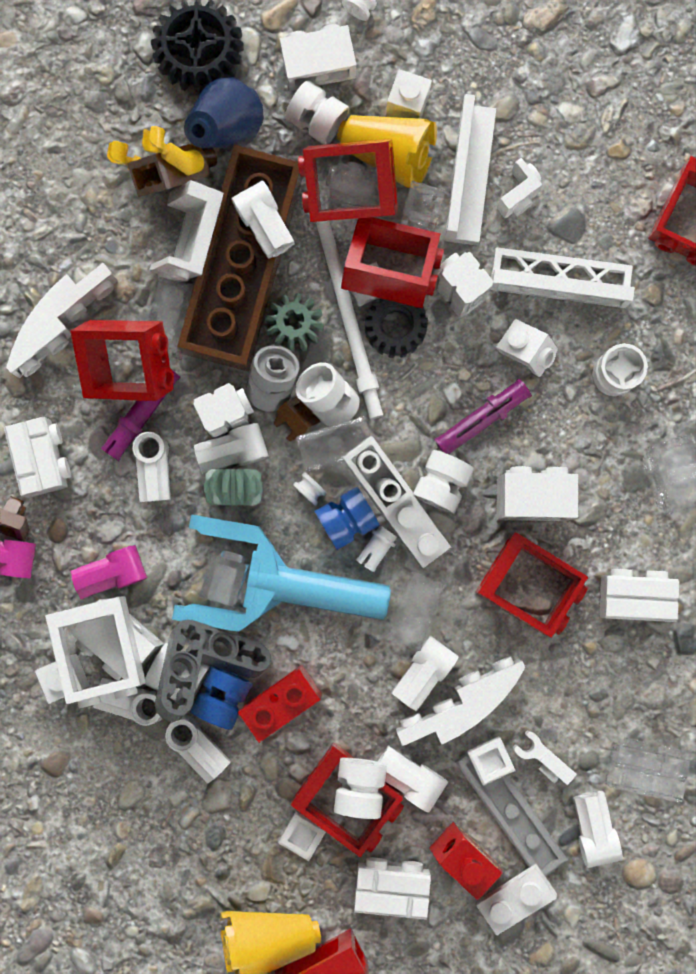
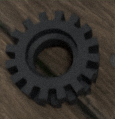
(391, 345)

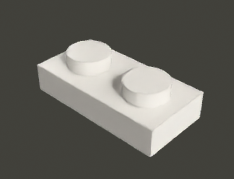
(516, 899)

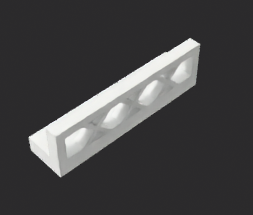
(470, 173)
(560, 285)

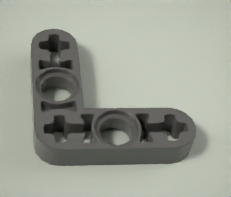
(202, 651)

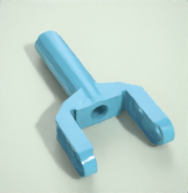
(274, 583)

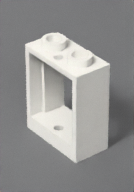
(91, 696)

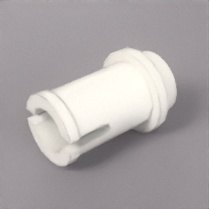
(376, 548)

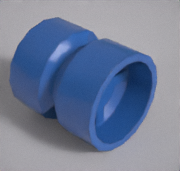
(347, 518)
(216, 709)

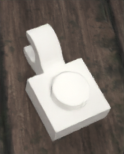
(552, 765)

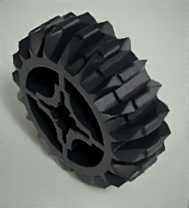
(170, 41)

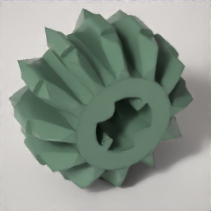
(300, 312)
(233, 487)

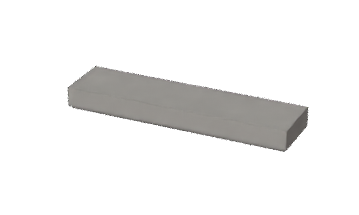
(516, 819)

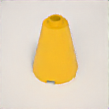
(409, 138)
(266, 940)

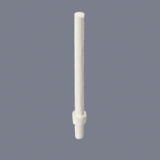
(366, 381)

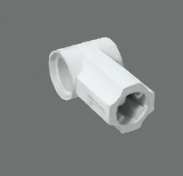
(260, 212)
(240, 447)
(154, 471)
(427, 669)
(129, 706)
(199, 750)
(417, 782)
(598, 840)

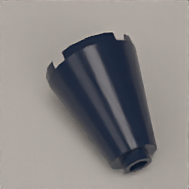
(224, 115)

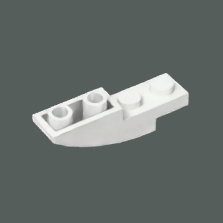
(45, 327)
(396, 501)
(477, 698)

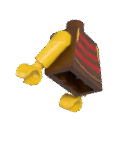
(166, 168)

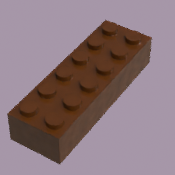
(237, 275)

